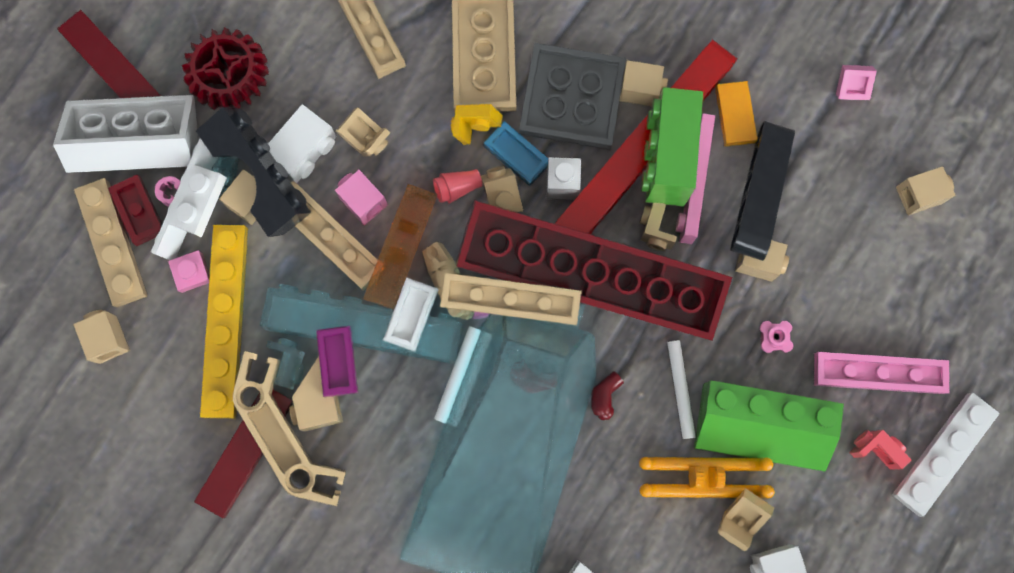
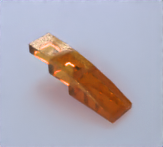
(400, 247)

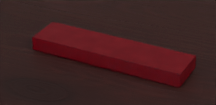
(105, 58)
(235, 466)

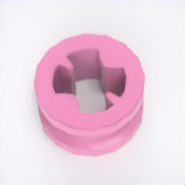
(162, 185)

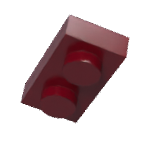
(136, 209)

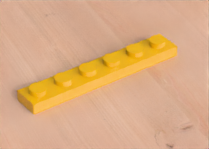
(224, 321)

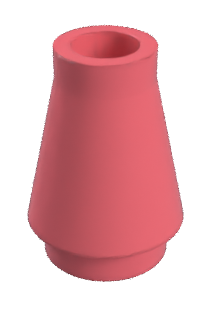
(456, 184)

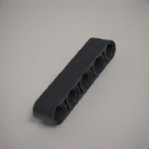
(763, 191)

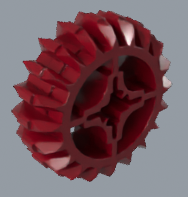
(202, 72)

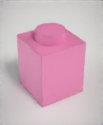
(360, 196)

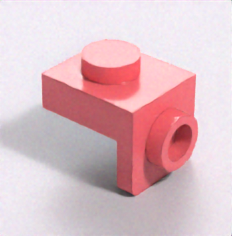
(887, 448)

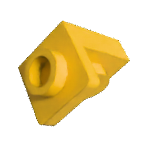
(475, 117)

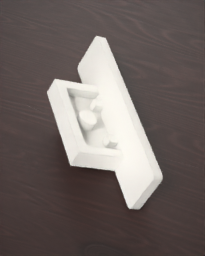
(192, 203)

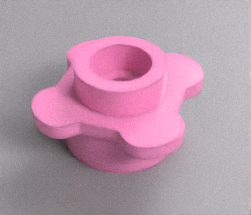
(767, 337)

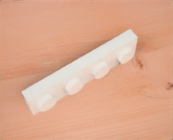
(945, 454)

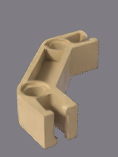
(277, 437)

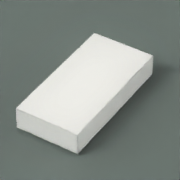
(410, 314)

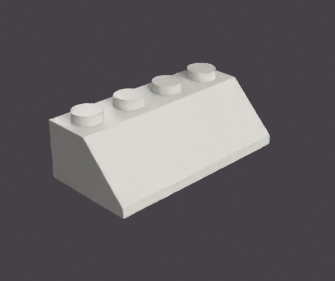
(127, 133)

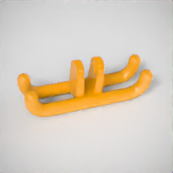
(705, 477)

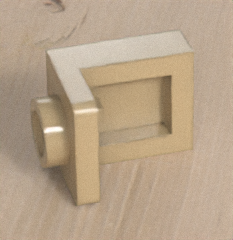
(363, 133)
(502, 189)
(652, 219)
(744, 519)

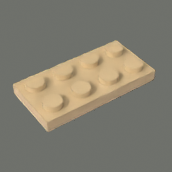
(484, 53)

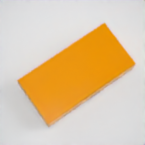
(736, 113)

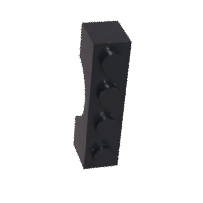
(277, 202)

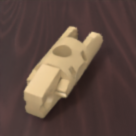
(438, 263)

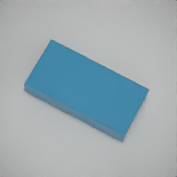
(516, 153)

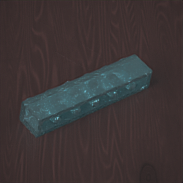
(303, 314)

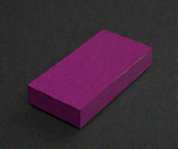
(337, 361)

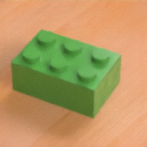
(672, 146)

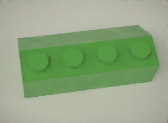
(768, 425)

